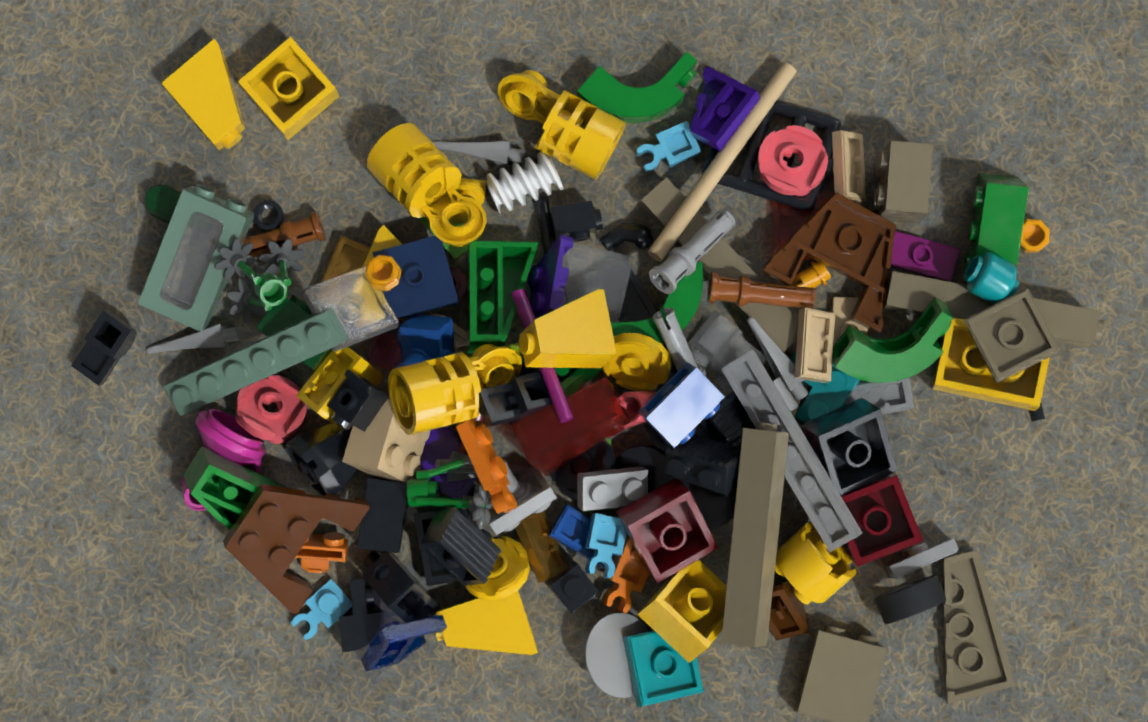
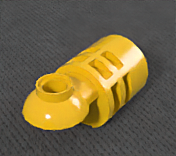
(574, 128)
(426, 184)
(448, 386)

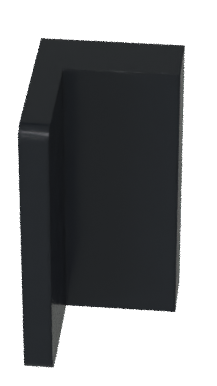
(384, 521)

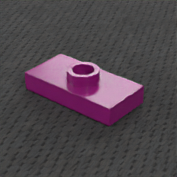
(924, 257)

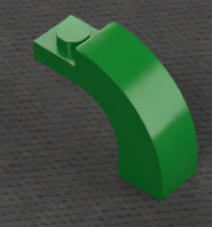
(643, 103)
(683, 301)
(895, 357)

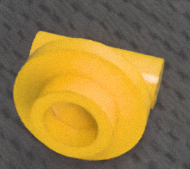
(473, 188)

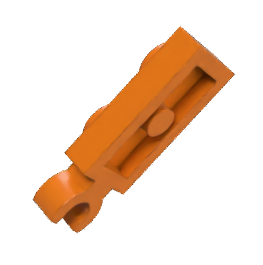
(488, 466)
(628, 576)

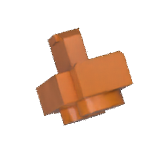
(322, 549)

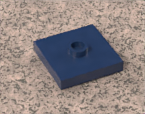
(424, 278)

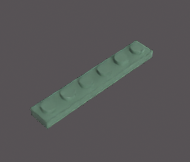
(256, 361)

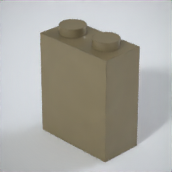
(840, 677)

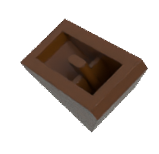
(787, 613)

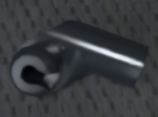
(628, 232)

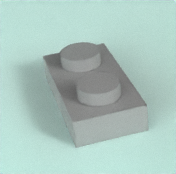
(611, 488)

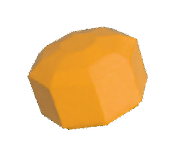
(1034, 236)
(383, 272)

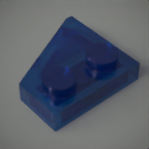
(398, 640)

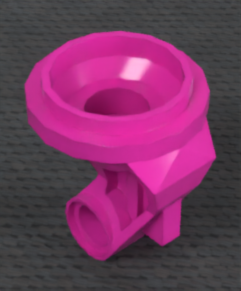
(227, 438)

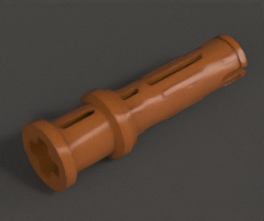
(298, 231)
(743, 291)

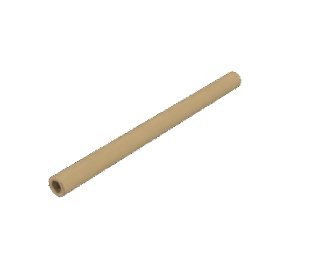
(721, 163)

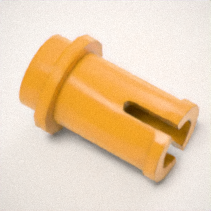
(812, 276)

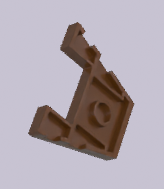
(849, 242)
(276, 529)

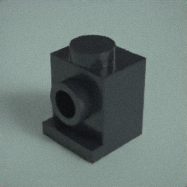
(576, 220)
(356, 402)

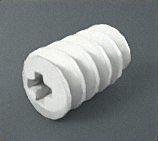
(523, 182)

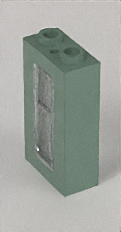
(183, 273)

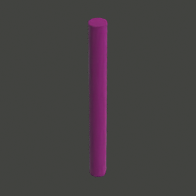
(549, 374)

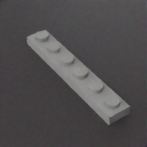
(802, 466)

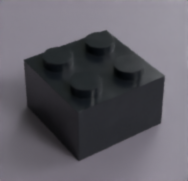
(852, 445)

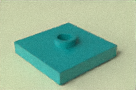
(659, 670)

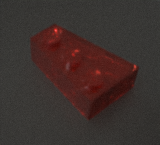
(596, 416)

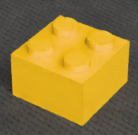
(289, 88)
(688, 610)

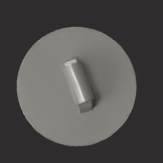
(607, 656)

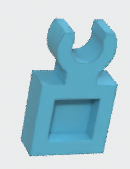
(673, 145)
(606, 537)
(325, 606)

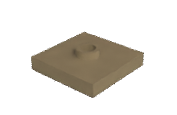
(1012, 335)

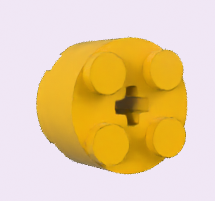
(811, 567)

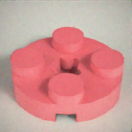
(794, 180)
(264, 424)

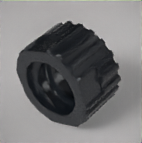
(268, 205)

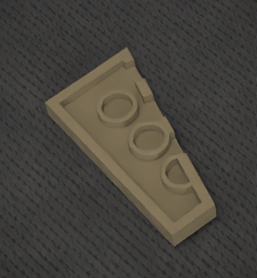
(972, 638)

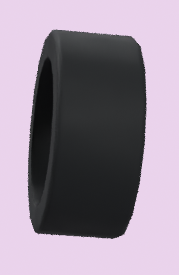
(910, 599)

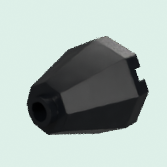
(321, 457)

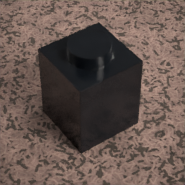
(574, 588)

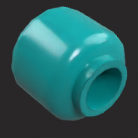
(991, 277)

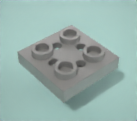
(531, 495)

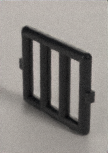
(743, 181)

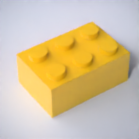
(966, 374)

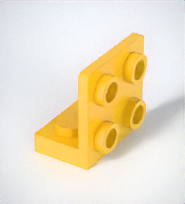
(330, 376)

